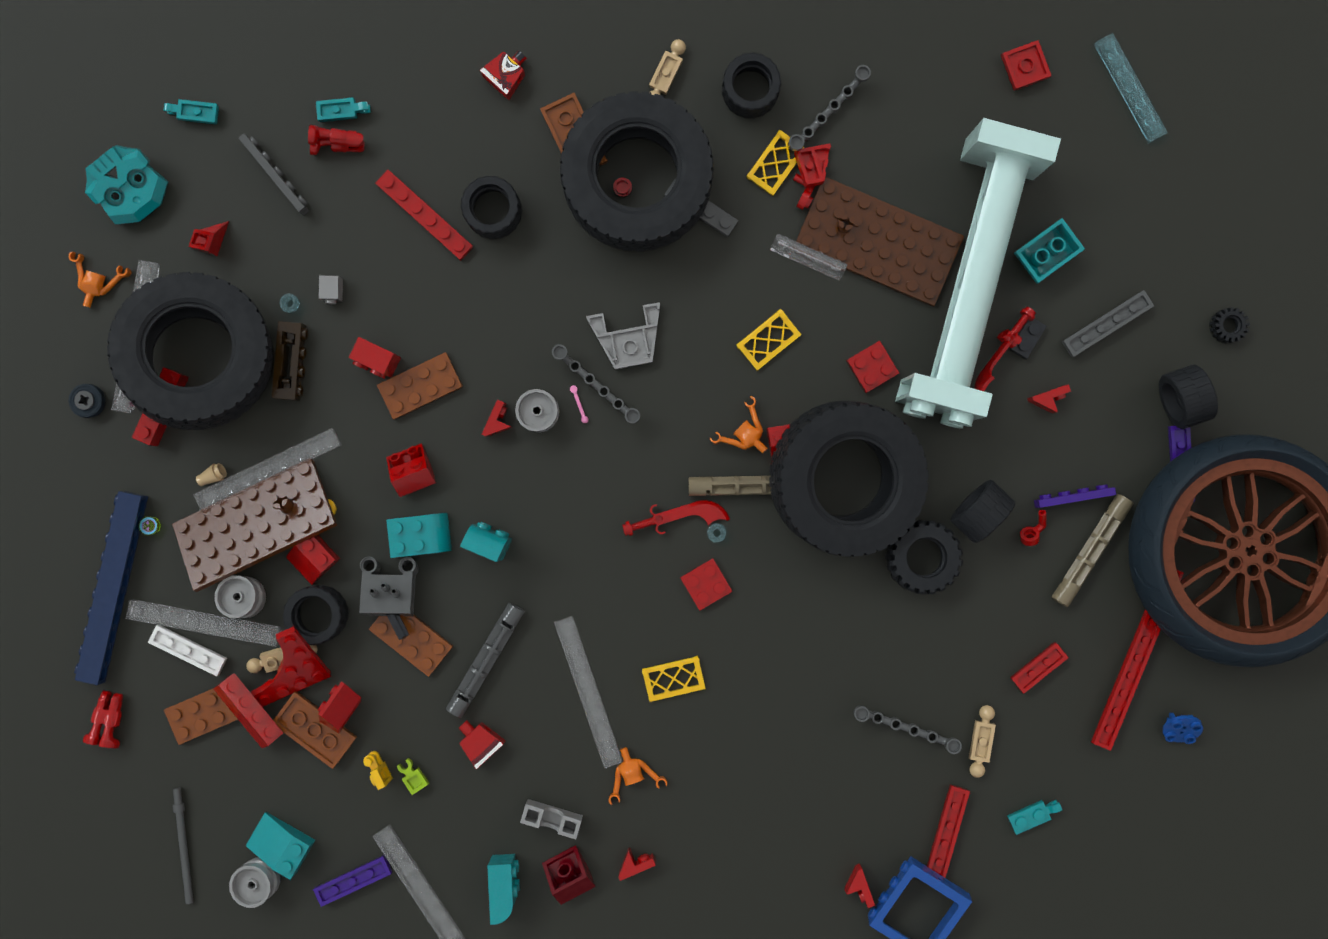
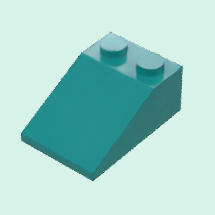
(280, 845)

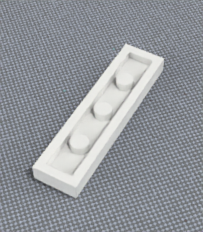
(187, 650)

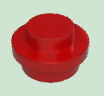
(622, 187)

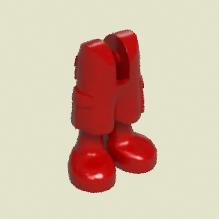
(338, 140)
(108, 714)

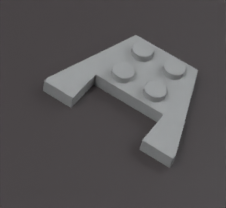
(630, 345)

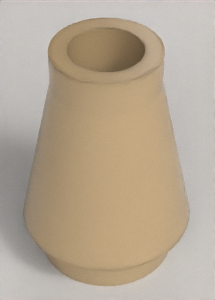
(212, 474)

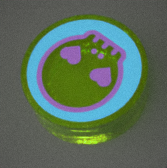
(149, 525)

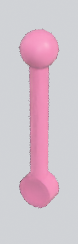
(574, 389)

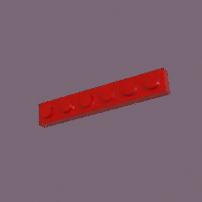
(424, 214)

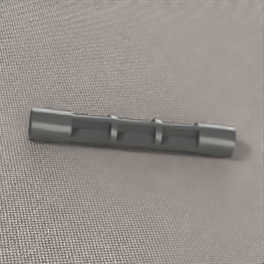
(485, 660)

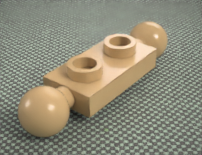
(667, 68)
(269, 660)
(982, 741)

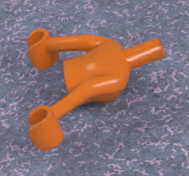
(93, 283)
(746, 433)
(631, 772)

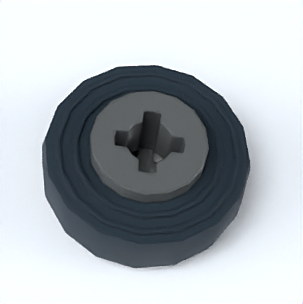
(93, 404)

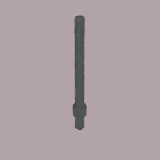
(178, 808)

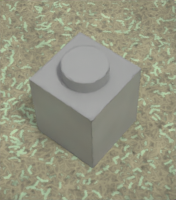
(330, 289)

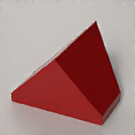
(209, 238)

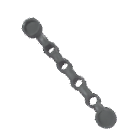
(797, 141)
(560, 353)
(951, 744)

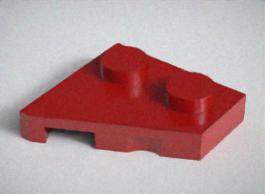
(813, 164)

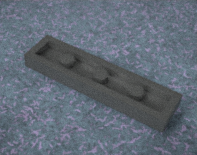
(715, 217)

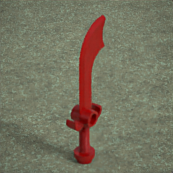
(1010, 340)
(705, 509)

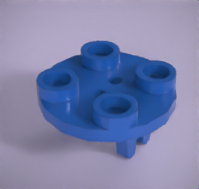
(1182, 728)

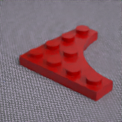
(297, 670)

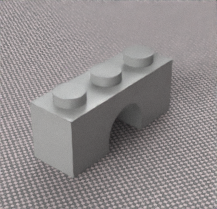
(541, 814)

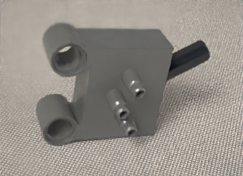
(388, 594)

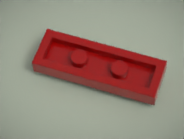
(1039, 667)

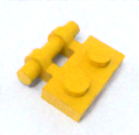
(380, 773)

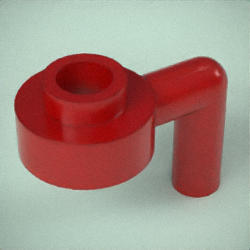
(805, 199)
(1031, 535)

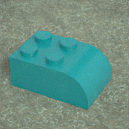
(1049, 250)
(419, 535)
(486, 542)
(502, 886)

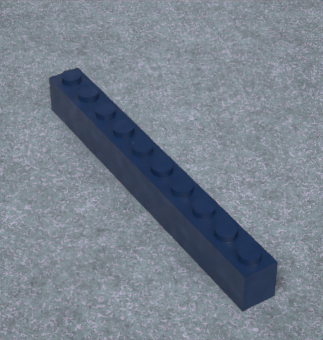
(111, 588)

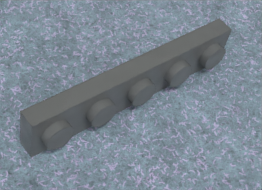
(275, 173)
(1107, 323)

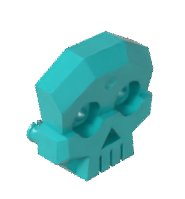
(135, 197)

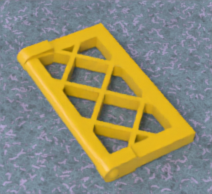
(792, 162)
(769, 355)
(667, 693)

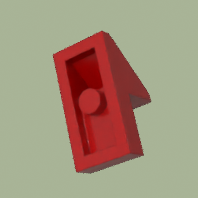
(1046, 401)
(493, 424)
(631, 867)
(858, 882)

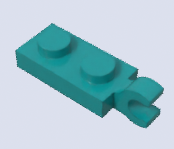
(340, 109)
(193, 111)
(1032, 815)

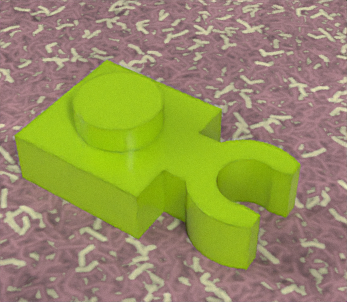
(414, 779)

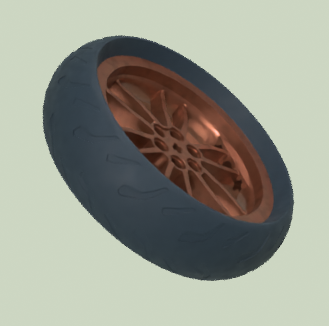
(1160, 522)

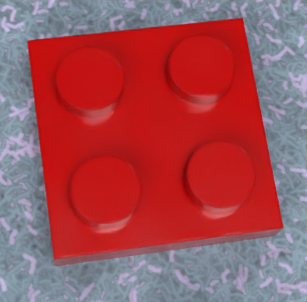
(1026, 65)
(872, 366)
(706, 584)

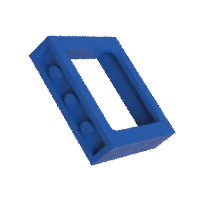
(909, 870)

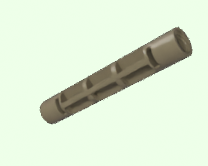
(729, 485)
(1092, 550)

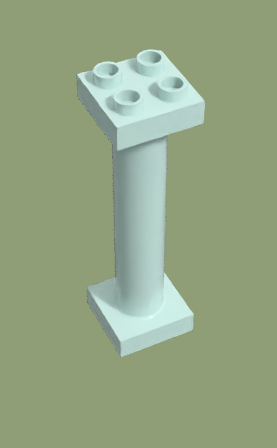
(1009, 159)

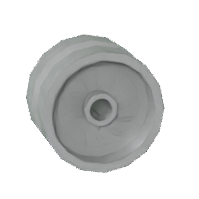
(537, 422)
(240, 597)
(253, 883)

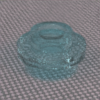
(283, 303)
(721, 537)

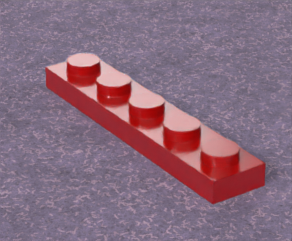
(948, 829)

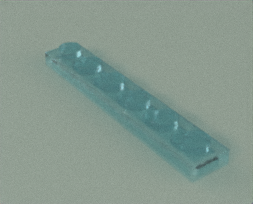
(1130, 88)

